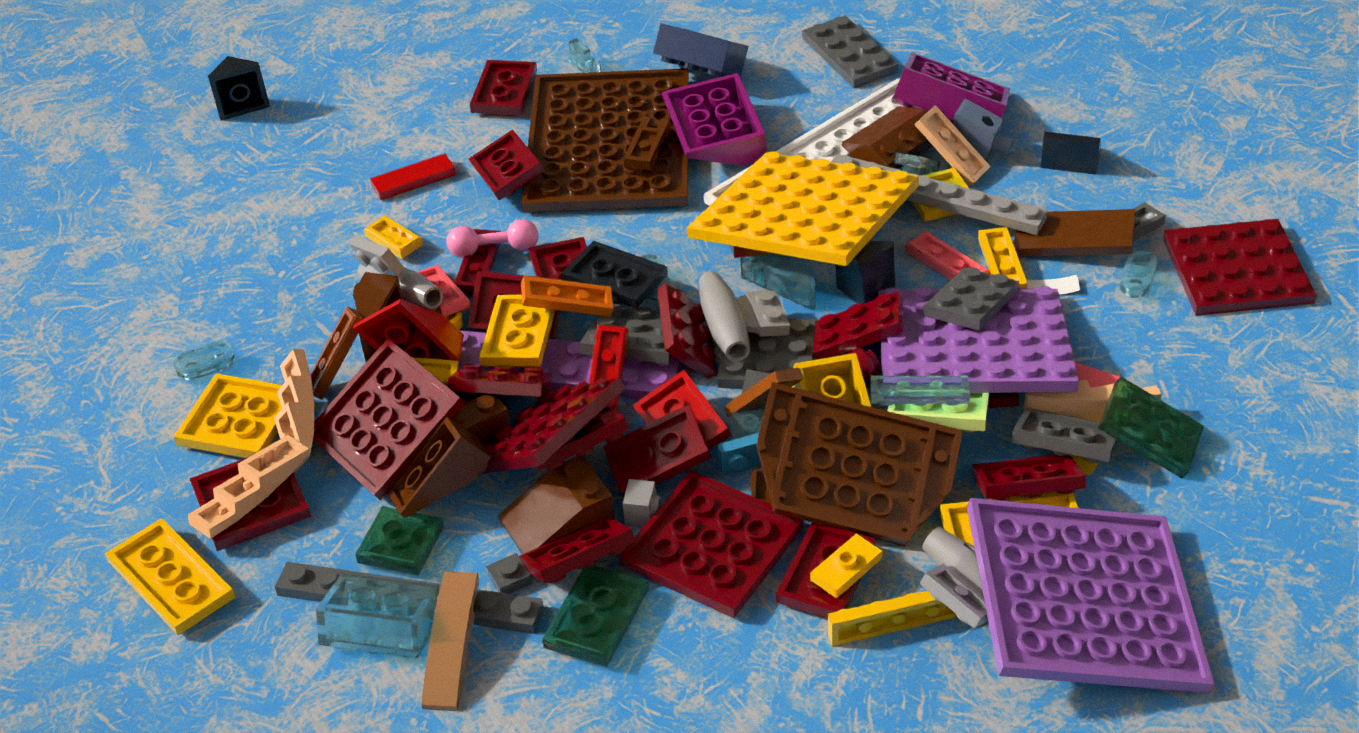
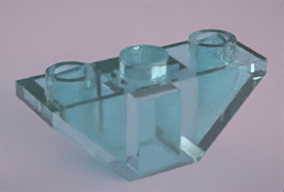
(784, 274)

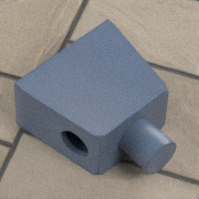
(981, 129)

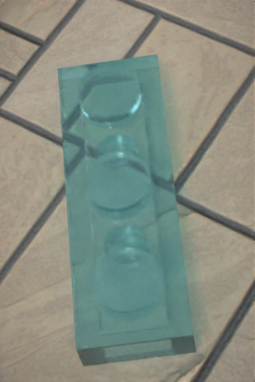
(920, 390)

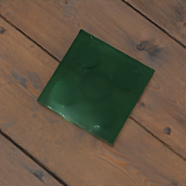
(399, 541)

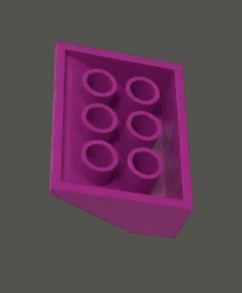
(934, 83)
(716, 121)

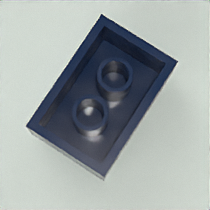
(700, 51)

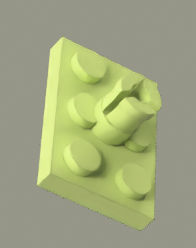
(965, 417)

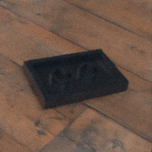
(628, 275)

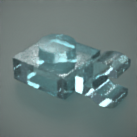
(580, 57)

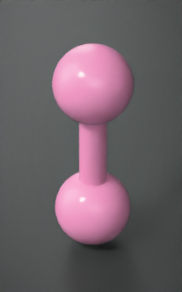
(464, 240)

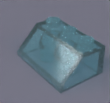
(377, 615)

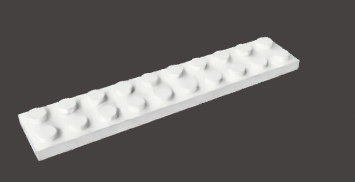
(827, 138)

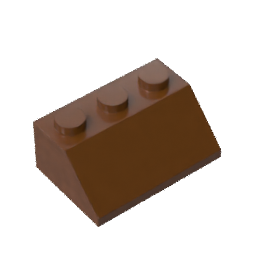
(889, 135)

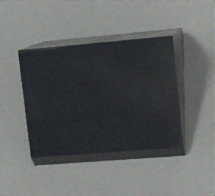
(238, 87)
(1070, 152)
(868, 272)

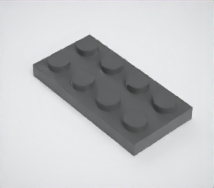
(849, 51)

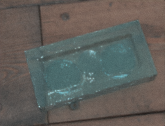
(917, 164)

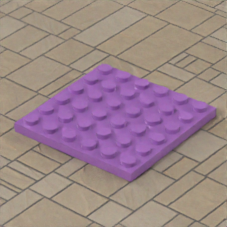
(1015, 351)
(1086, 597)

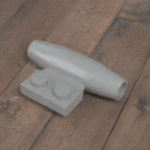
(381, 260)
(734, 317)
(956, 578)

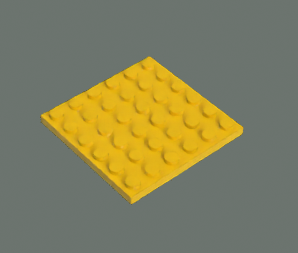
(804, 208)

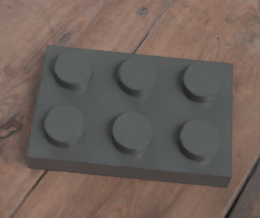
(971, 298)
(1063, 435)

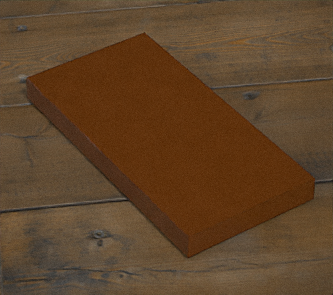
(1080, 234)

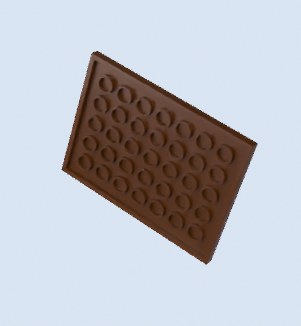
(583, 132)

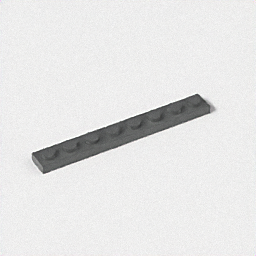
(490, 607)

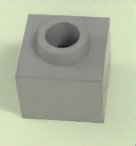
(640, 502)

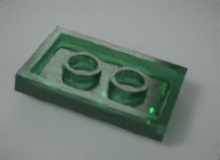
(1151, 427)
(595, 615)

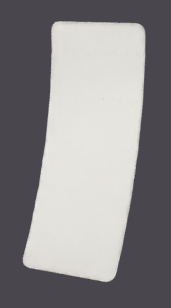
(1064, 285)

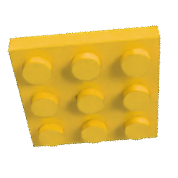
(232, 417)

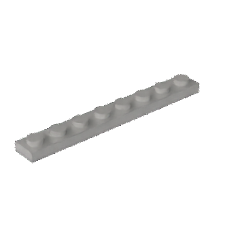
(968, 201)

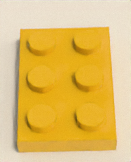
(516, 333)

